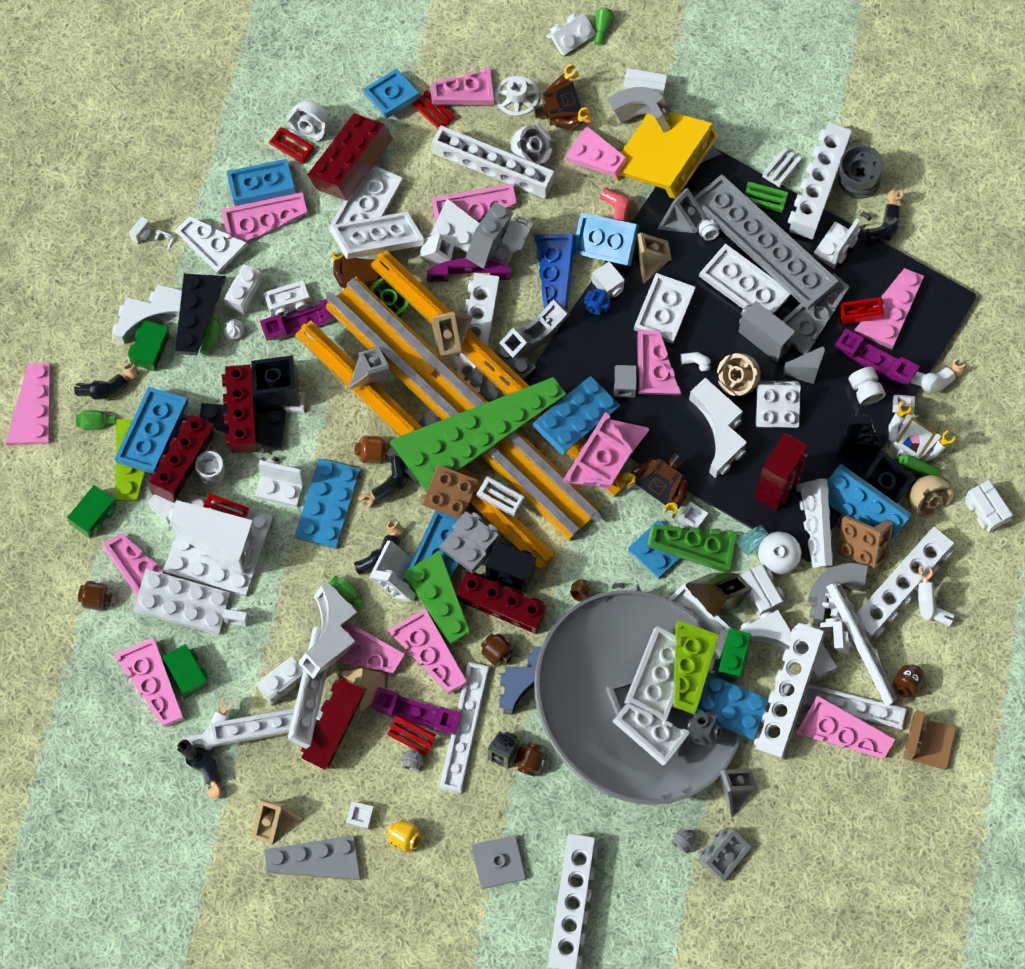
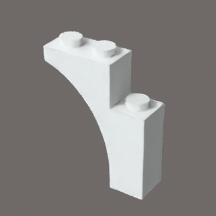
(162, 305)
(723, 419)
(773, 630)
(333, 639)

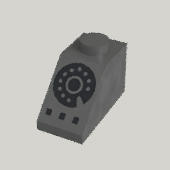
(503, 749)

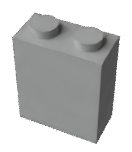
(489, 235)
(766, 331)

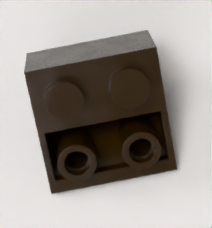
(719, 591)

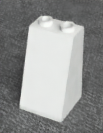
(214, 533)

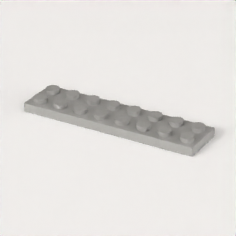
(765, 242)

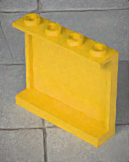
(668, 156)

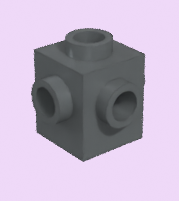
(704, 729)

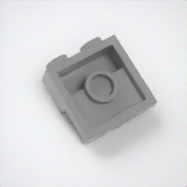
(470, 541)

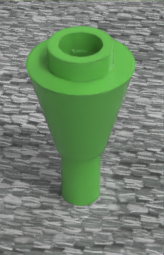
(603, 20)

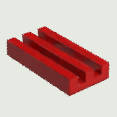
(416, 104)
(310, 148)
(862, 313)
(211, 497)
(400, 719)

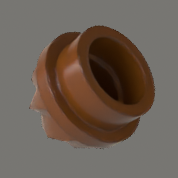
(580, 590)

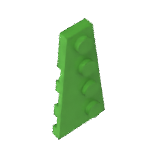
(702, 547)
(435, 591)

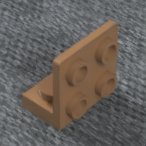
(449, 492)
(865, 543)
(929, 742)

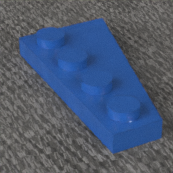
(555, 263)

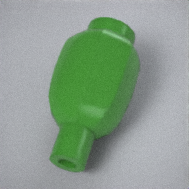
(211, 336)
(93, 419)
(346, 590)

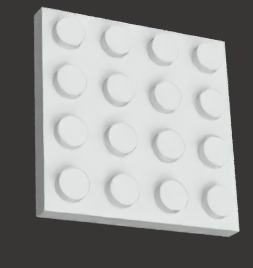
(196, 566)

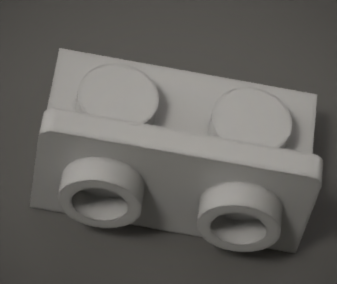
(724, 853)

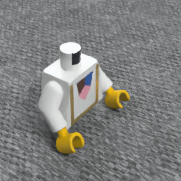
(914, 438)

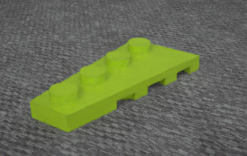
(127, 478)
(691, 664)

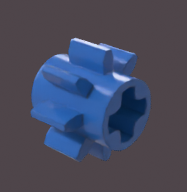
(597, 301)

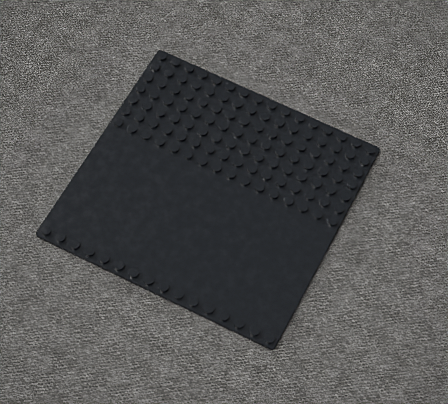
(597, 343)

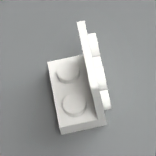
(836, 243)
(778, 404)
(279, 483)
(389, 572)

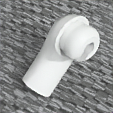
(696, 357)

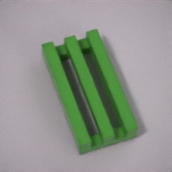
(767, 194)
(917, 466)

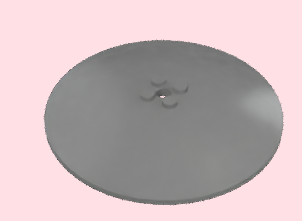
(584, 684)

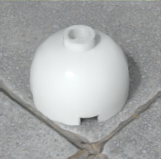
(305, 117)
(532, 144)
(779, 553)

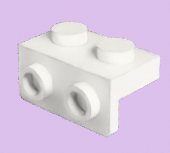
(571, 33)
(287, 299)
(842, 638)

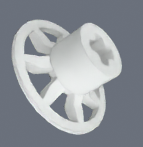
(516, 93)

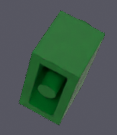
(148, 345)
(92, 512)
(735, 653)
(185, 670)

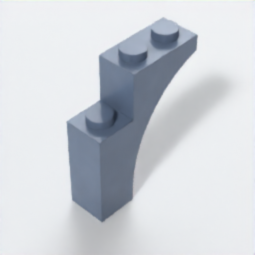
(517, 682)

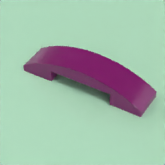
(463, 266)
(287, 326)
(896, 369)
(426, 716)

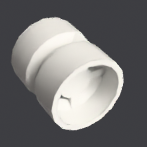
(867, 387)
(210, 468)

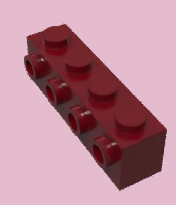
(240, 409)
(180, 460)
(501, 602)
(334, 722)

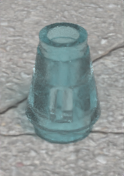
(751, 540)

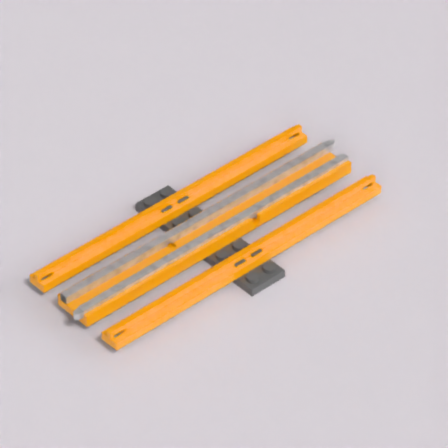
(449, 395)

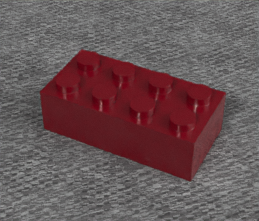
(350, 156)
(781, 472)

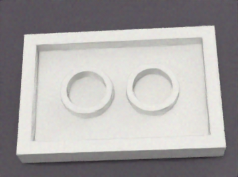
(665, 307)

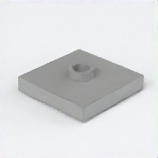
(498, 862)

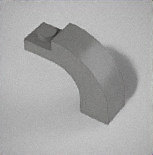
(640, 101)
(536, 332)
(851, 577)

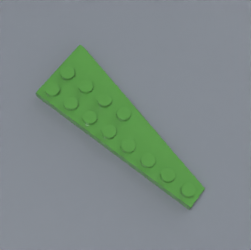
(472, 433)

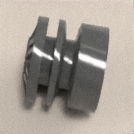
(860, 161)

